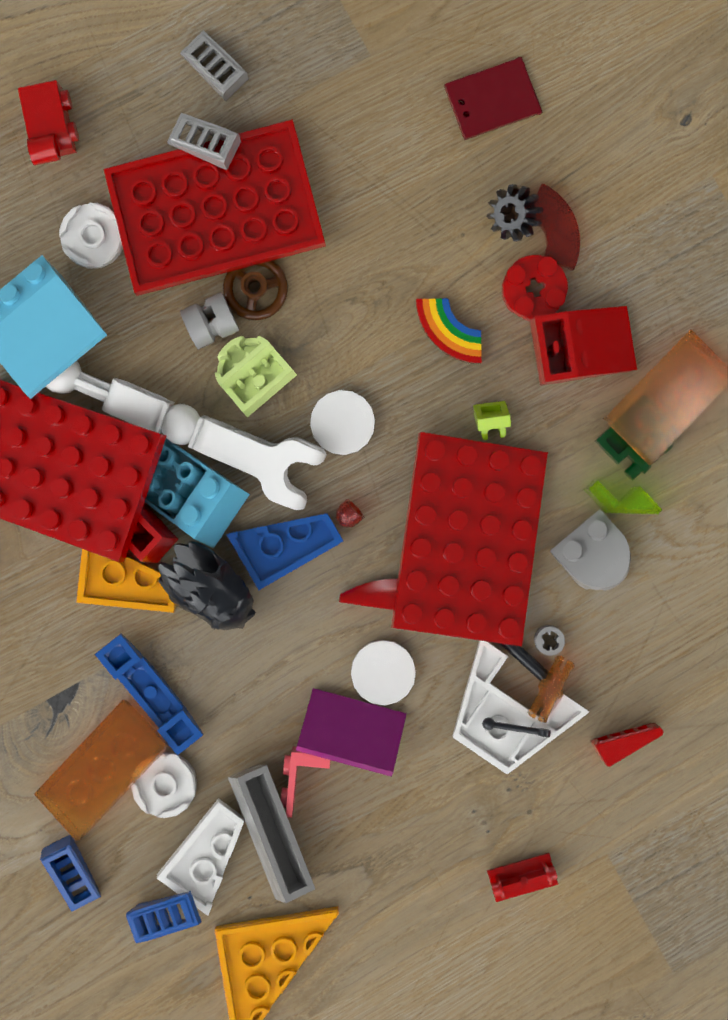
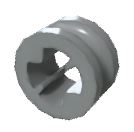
(559, 638)

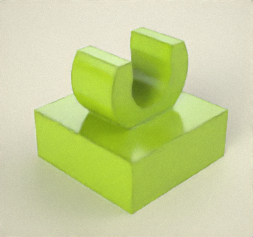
(492, 416)

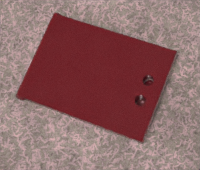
(493, 98)

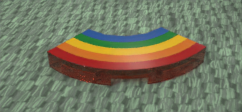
(447, 333)

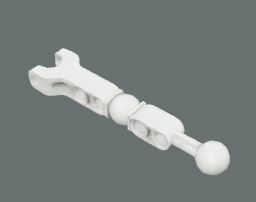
(204, 434)

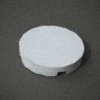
(91, 235)
(342, 422)
(383, 672)
(166, 786)

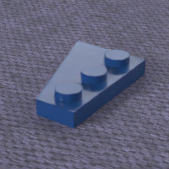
(283, 547)

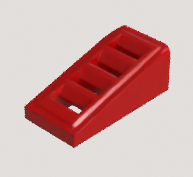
(621, 744)

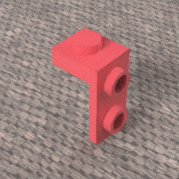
(290, 768)

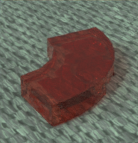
(559, 228)

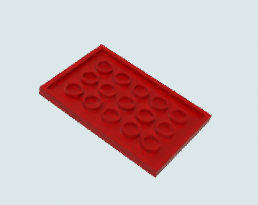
(199, 221)
(73, 471)
(469, 539)

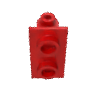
(522, 877)

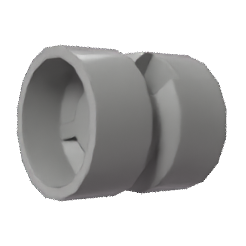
(197, 320)

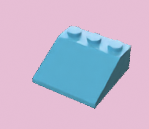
(43, 327)

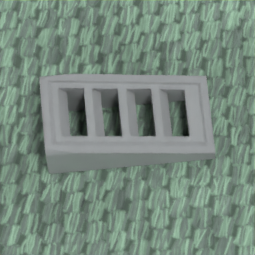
(232, 83)
(220, 159)

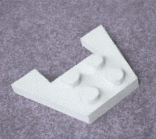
(483, 700)

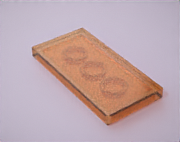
(669, 397)
(101, 770)

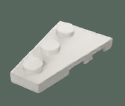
(204, 855)

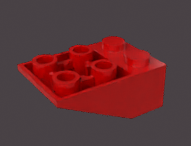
(582, 344)

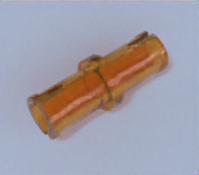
(551, 689)

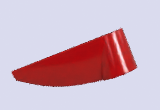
(372, 594)

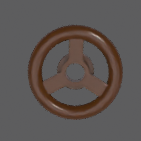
(250, 313)

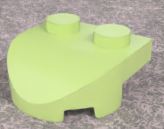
(251, 372)

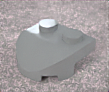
(595, 554)

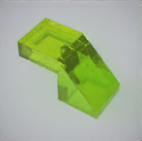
(633, 502)

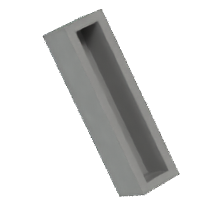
(271, 833)

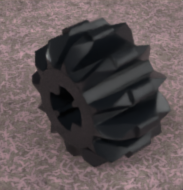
(523, 206)

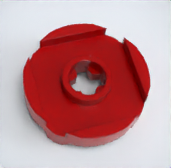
(544, 271)

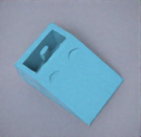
(193, 495)

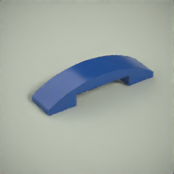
(150, 692)

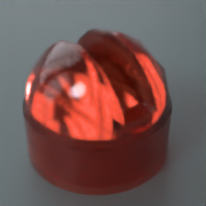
(349, 514)

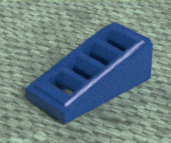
(68, 846)
(144, 924)

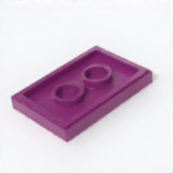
(351, 732)

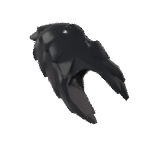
(206, 587)

